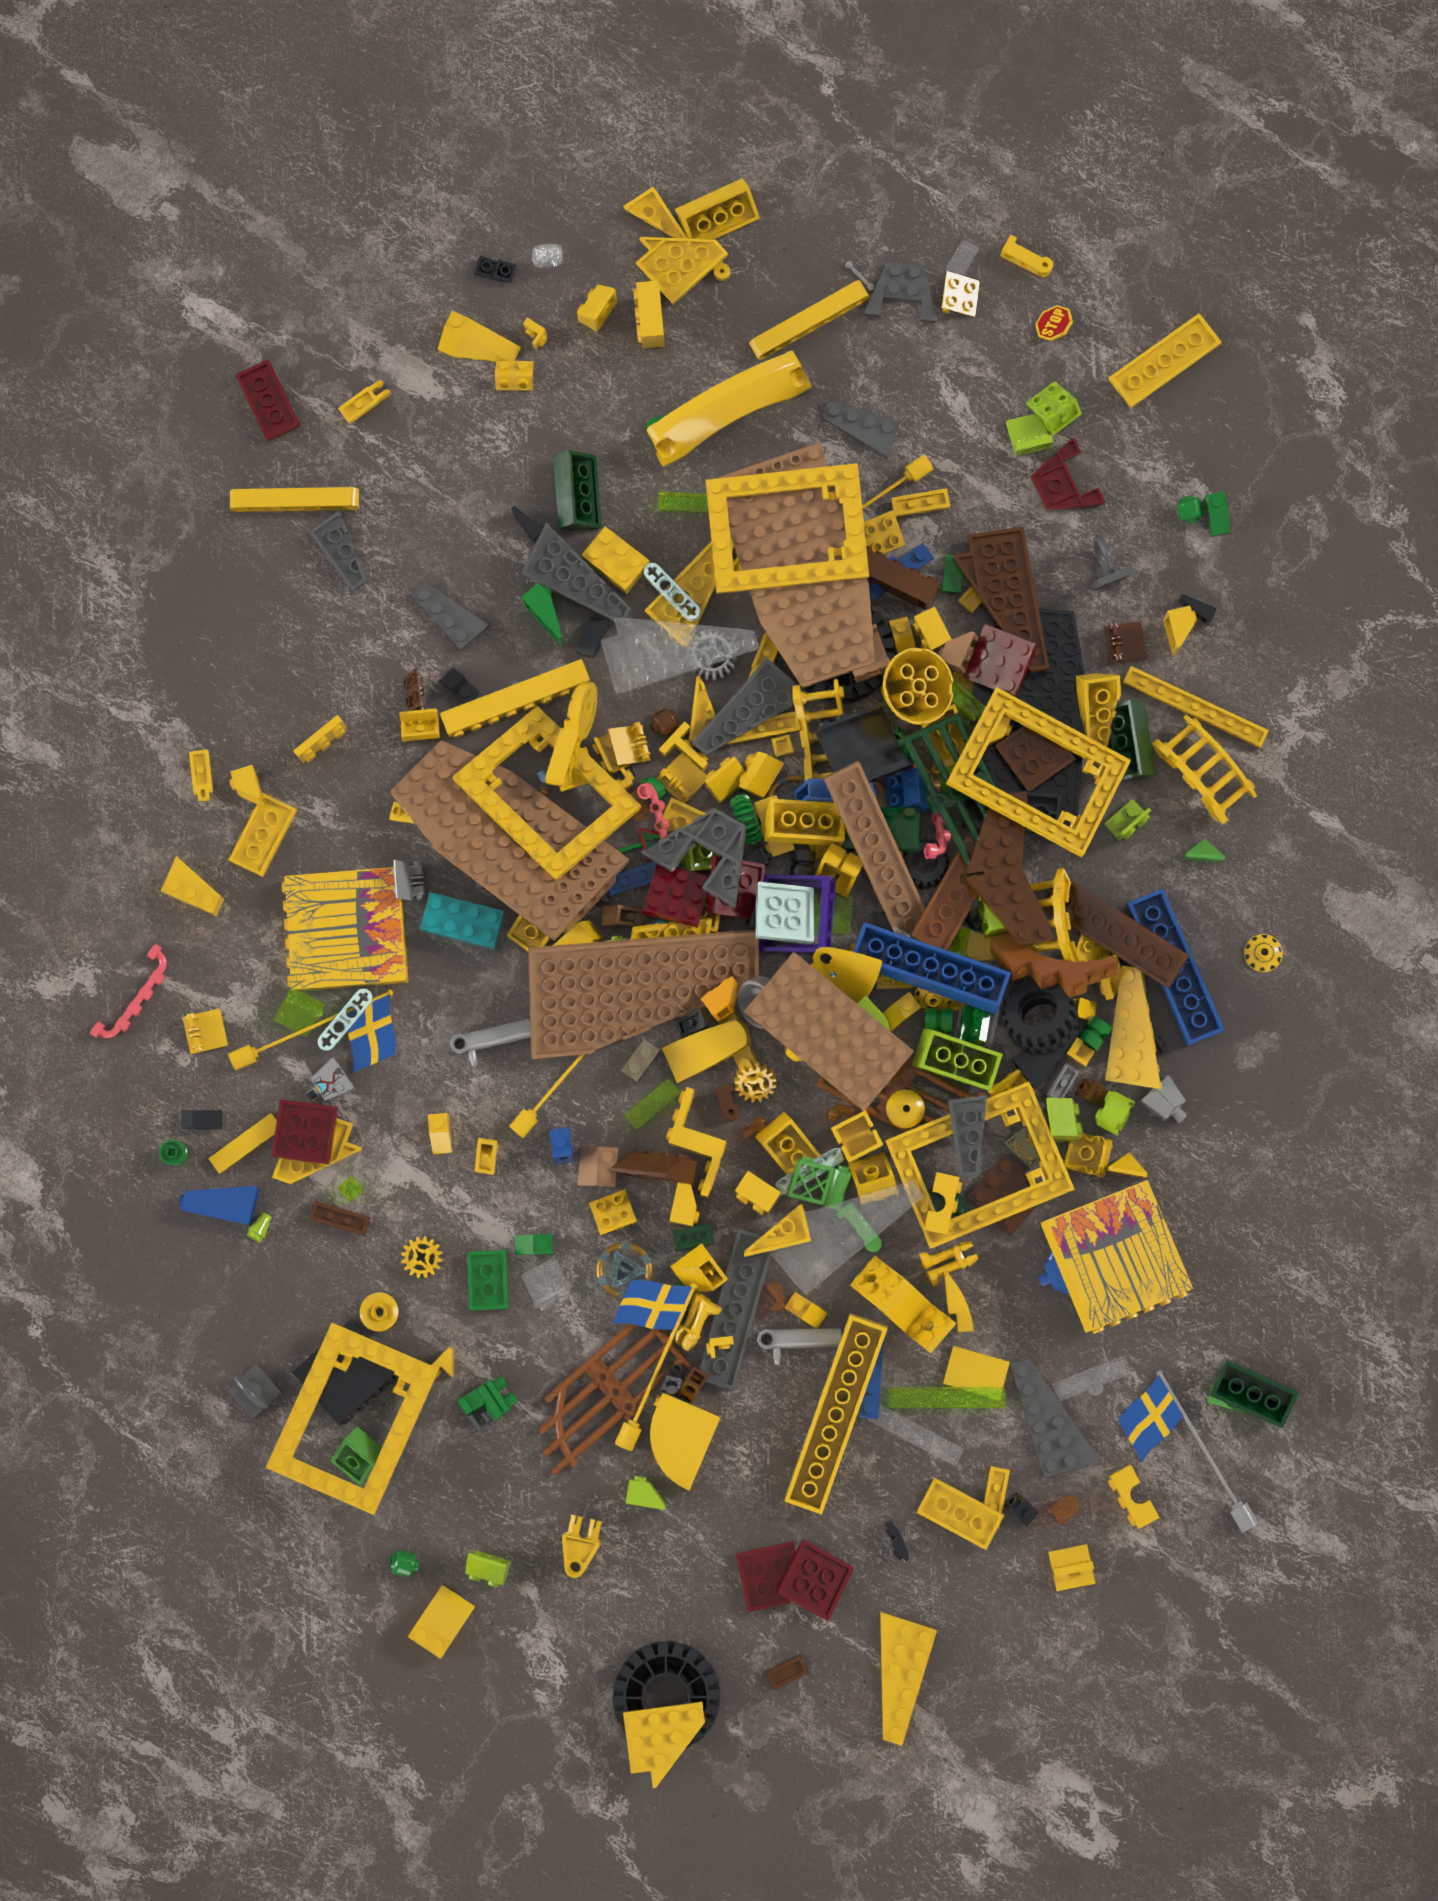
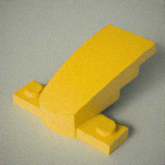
(711, 1047)

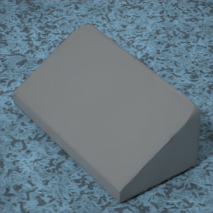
(1059, 1080)

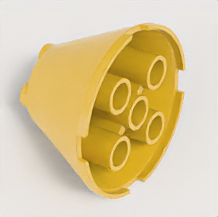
(917, 686)

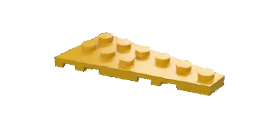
(1132, 1040)
(903, 1664)

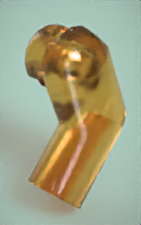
(837, 1110)
(757, 1125)

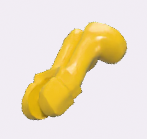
(956, 1251)
(699, 1310)

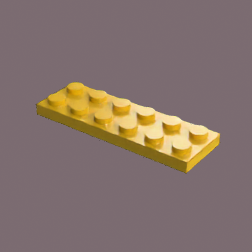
(1165, 360)

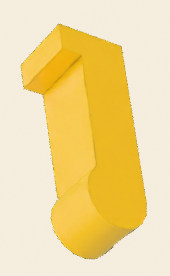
(1026, 259)

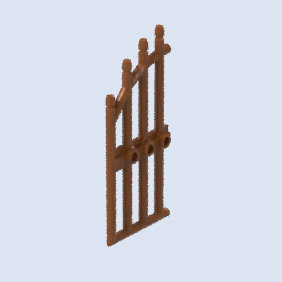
(903, 1081)
(610, 1386)

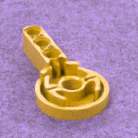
(581, 714)

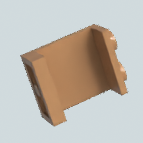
(880, 664)

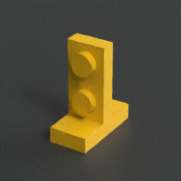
(685, 746)

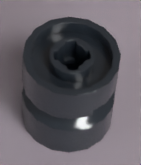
(802, 862)

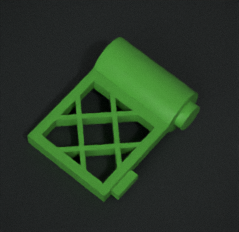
(834, 1184)

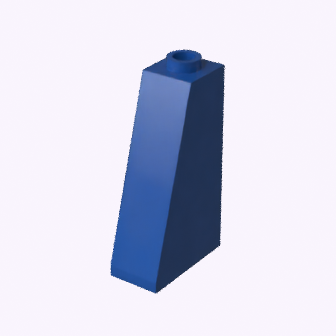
(816, 791)
(229, 1204)

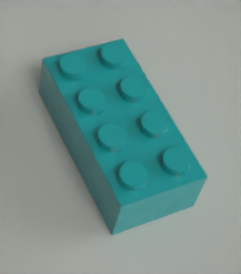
(462, 921)

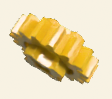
(754, 1080)
(429, 1252)

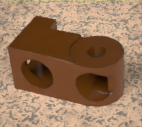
(728, 1108)
(693, 1384)

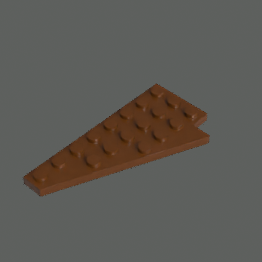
(1003, 581)

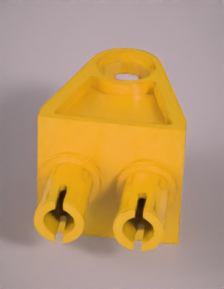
(580, 1548)

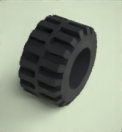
(931, 879)

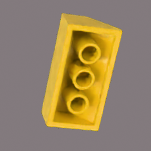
(718, 212)
(803, 822)

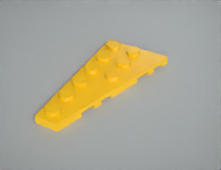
(696, 581)

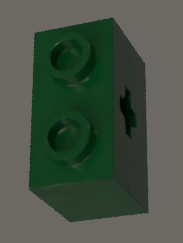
(693, 1237)

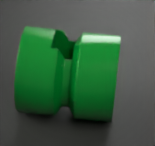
(938, 1020)
(1094, 1033)
(174, 1153)

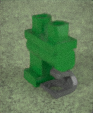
(490, 1397)

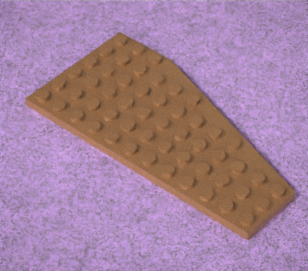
(620, 988)

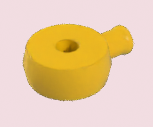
(721, 267)

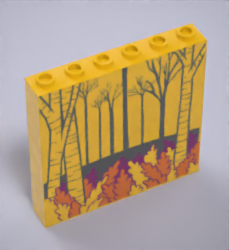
(344, 930)
(1117, 1257)

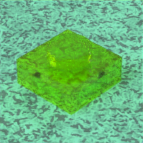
(351, 1189)

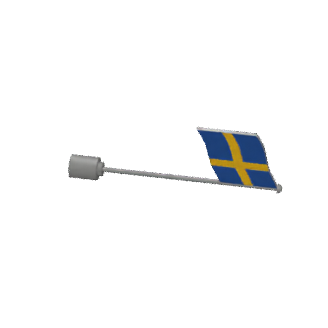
(1153, 1418)

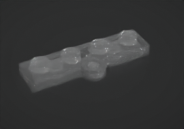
(1092, 1379)

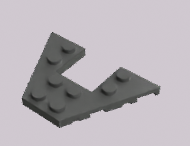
(716, 833)

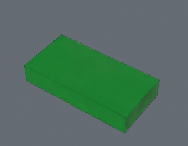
(952, 577)

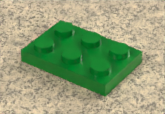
(488, 1280)

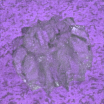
(547, 255)

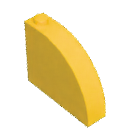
(680, 1438)

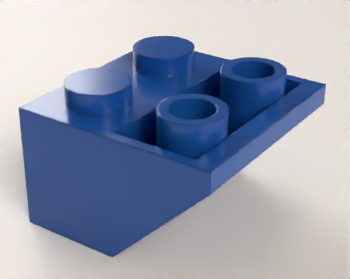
(907, 790)

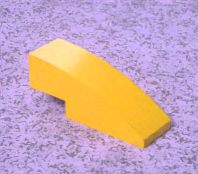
(957, 1304)

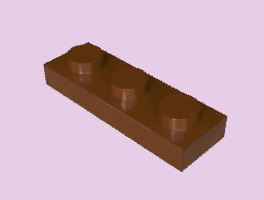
(340, 1218)

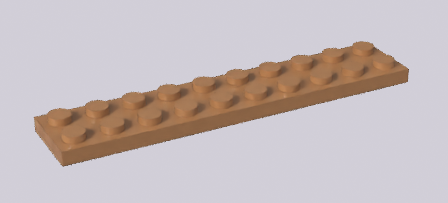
(876, 848)

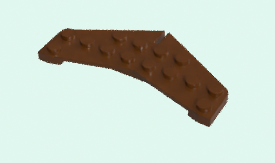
(1003, 882)

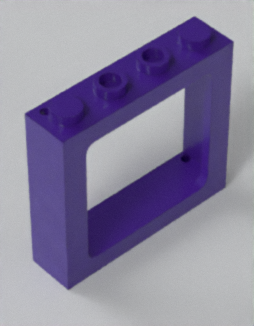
(828, 885)

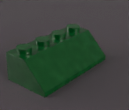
(577, 491)
(1132, 739)
(904, 825)
(1253, 1392)

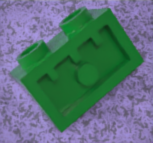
(974, 1025)

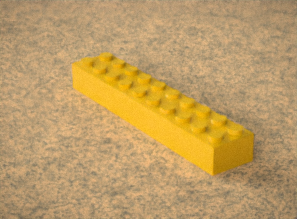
(835, 1413)

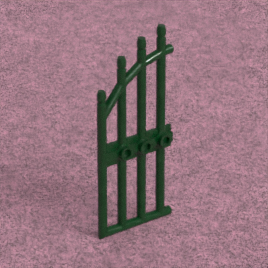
(948, 796)

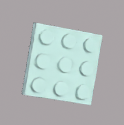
(784, 912)

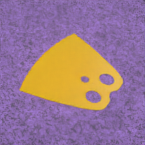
(854, 971)

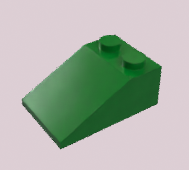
(540, 605)

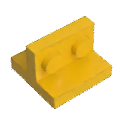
(1071, 1567)

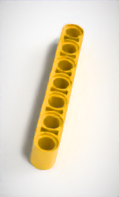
(809, 320)
(294, 499)

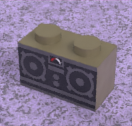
(641, 1061)

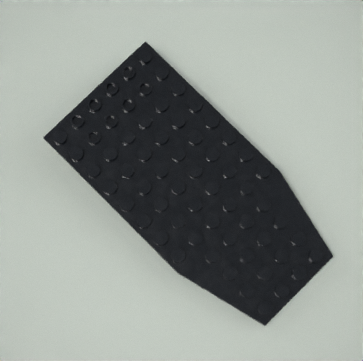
(1055, 695)

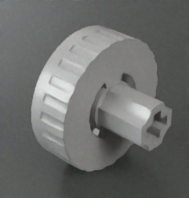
(747, 993)

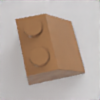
(959, 651)
(596, 1166)

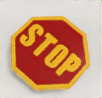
(1054, 323)

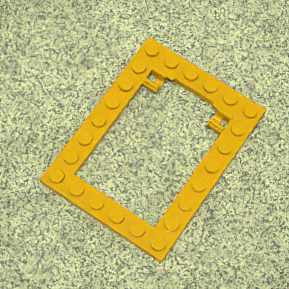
(854, 552)
(531, 727)
(1108, 775)
(1052, 1170)
(350, 1344)

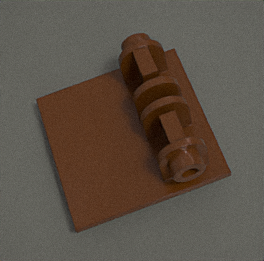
(1124, 642)
(414, 685)

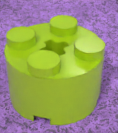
(1114, 1113)

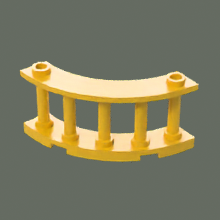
(807, 738)
(1192, 778)
(1061, 918)

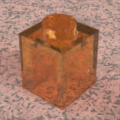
(1064, 1508)

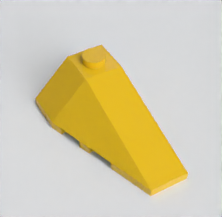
(471, 340)
(1097, 704)

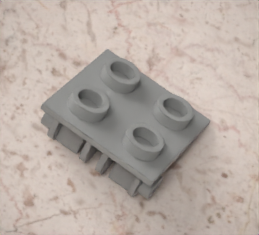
(406, 880)

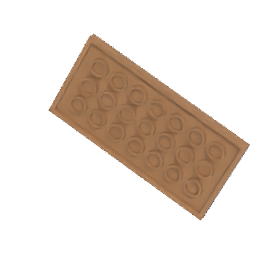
(828, 1031)

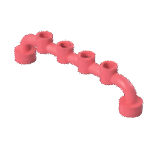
(647, 791)
(941, 835)
(134, 1007)

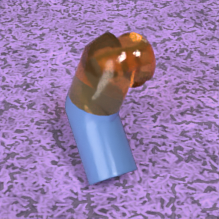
(544, 787)

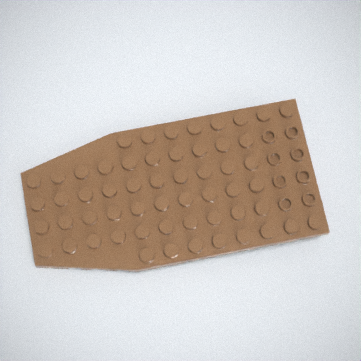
(815, 626)
(491, 856)

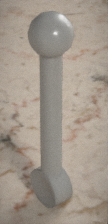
(870, 287)

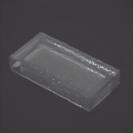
(962, 258)

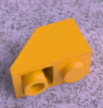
(722, 999)

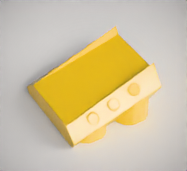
(759, 773)
(1089, 1155)

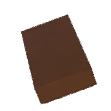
(786, 1672)

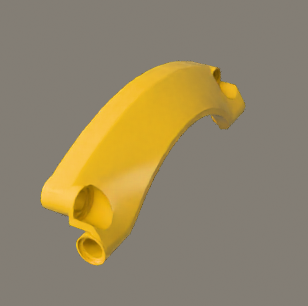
(725, 403)

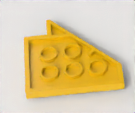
(679, 263)
(293, 1170)
(660, 1736)

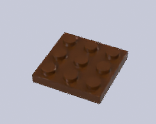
(1033, 757)
(1002, 1180)

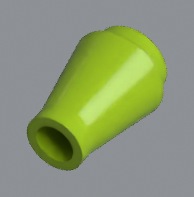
(259, 1228)

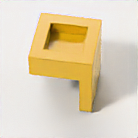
(1080, 1053)

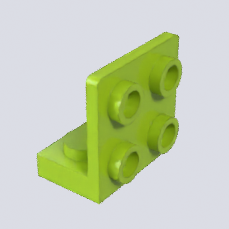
(1055, 407)
(1028, 435)
(1126, 819)

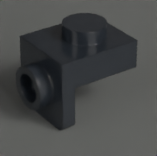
(672, 1379)
(1021, 1509)

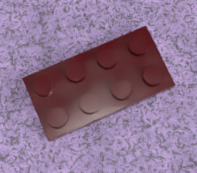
(267, 400)

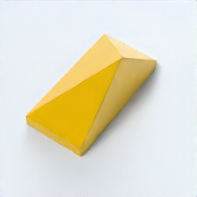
(1127, 1166)

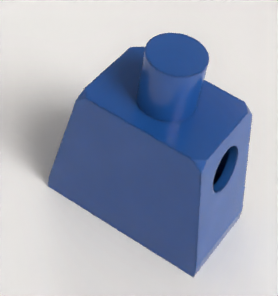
(561, 1145)

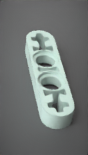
(671, 592)
(342, 1017)
(829, 1158)

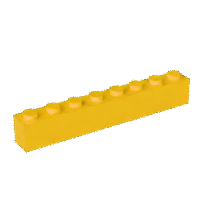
(514, 699)

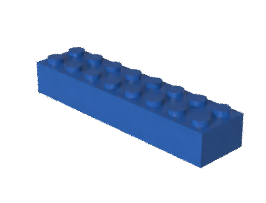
(934, 968)
(1188, 995)

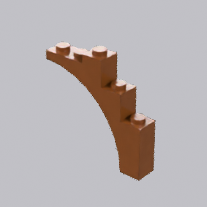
(1046, 971)

